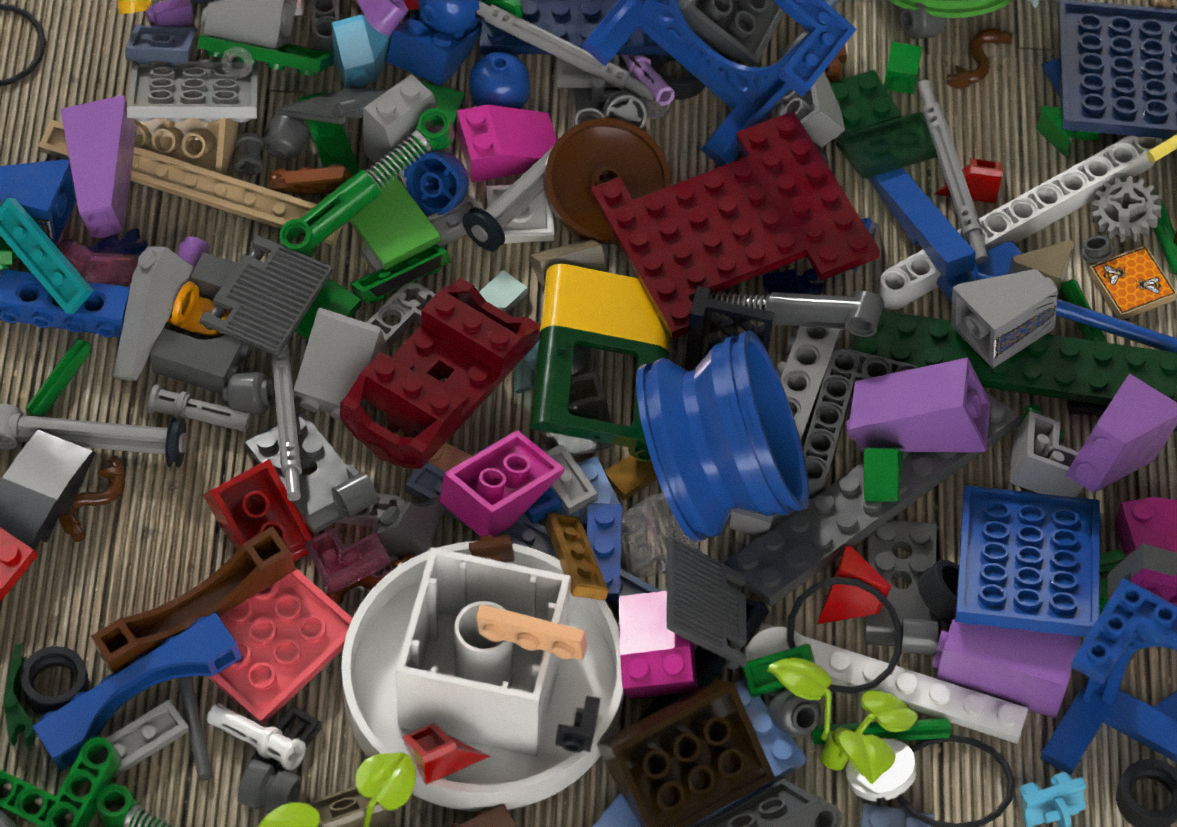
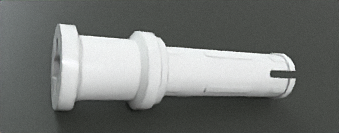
(268, 741)

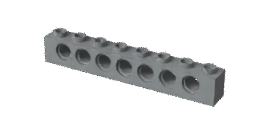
(802, 403)

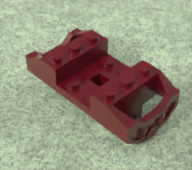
(458, 341)

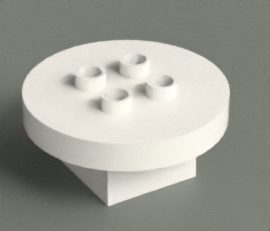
(421, 661)

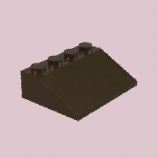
(688, 758)

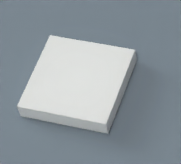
(531, 224)

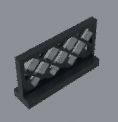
(705, 322)

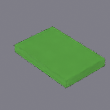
(394, 226)

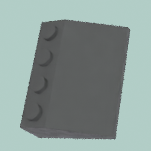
(734, 26)

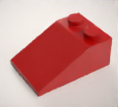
(254, 504)

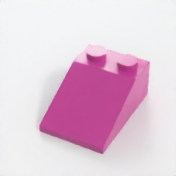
(502, 140)
(499, 484)
(1147, 522)
(650, 655)

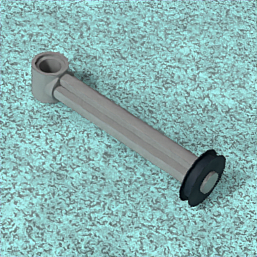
(487, 225)
(170, 441)

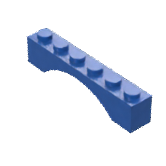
(198, 651)

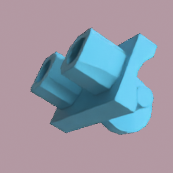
(1054, 803)

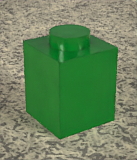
(902, 67)

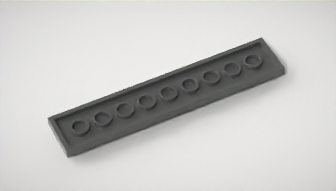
(841, 518)

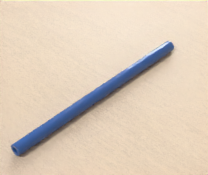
(1111, 324)

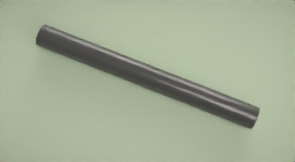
(195, 728)

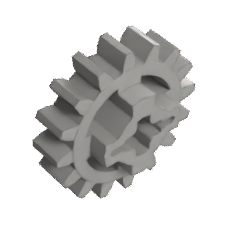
(1126, 209)

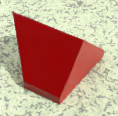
(982, 179)
(851, 601)
(439, 753)

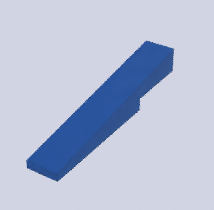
(924, 223)

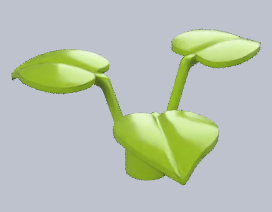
(866, 752)
(382, 778)

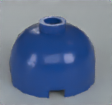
(449, 15)
(500, 81)
(437, 182)

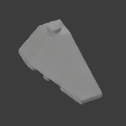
(816, 109)
(149, 305)

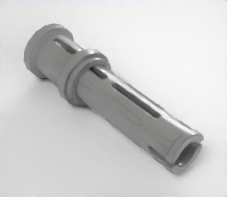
(185, 407)

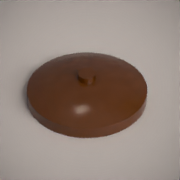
(591, 156)

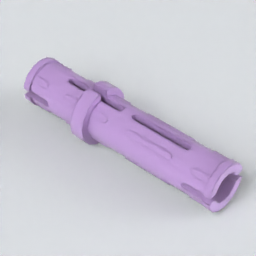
(658, 89)

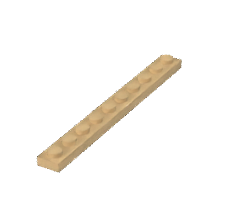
(200, 184)

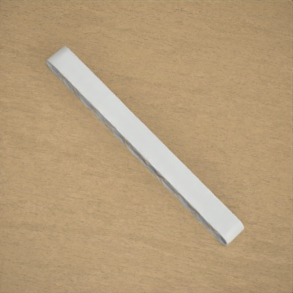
(1026, 214)

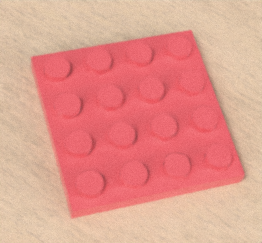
(284, 643)

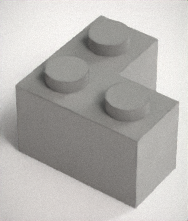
(1039, 460)

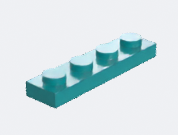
(42, 257)

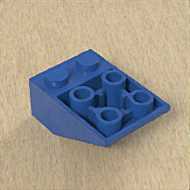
(429, 52)

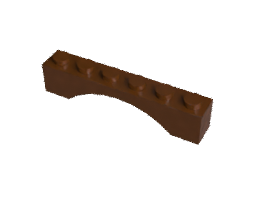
(245, 574)

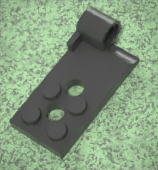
(331, 490)
(916, 619)
(778, 806)

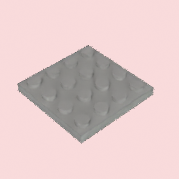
(191, 91)

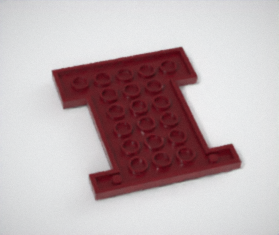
(737, 221)

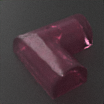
(99, 266)
(344, 566)

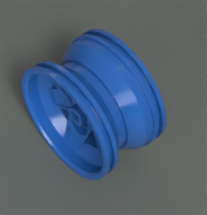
(722, 436)

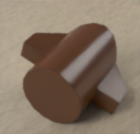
(492, 548)

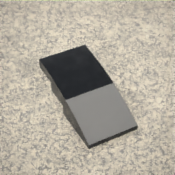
(41, 486)

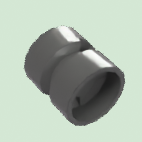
(625, 107)
(264, 787)

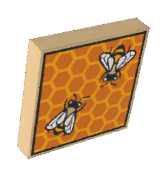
(1132, 283)

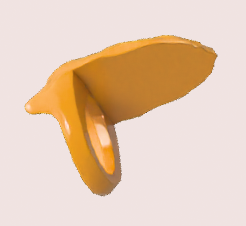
(189, 309)

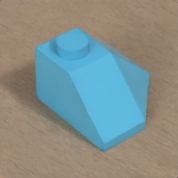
(358, 51)

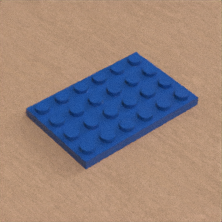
(1028, 561)

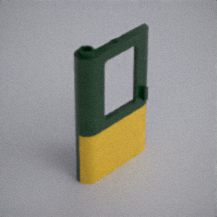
(597, 313)

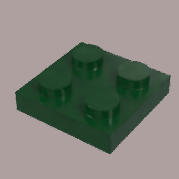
(864, 101)

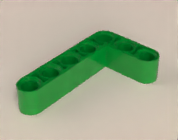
(66, 801)

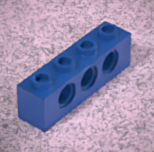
(44, 311)

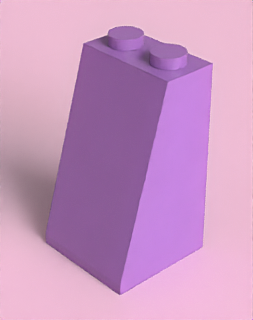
(101, 160)
(922, 410)
(1125, 435)
(1008, 664)

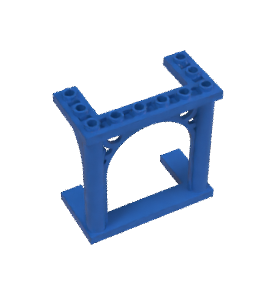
(731, 82)
(1105, 660)

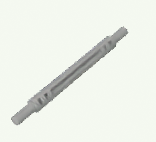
(561, 49)
(952, 171)
(287, 426)

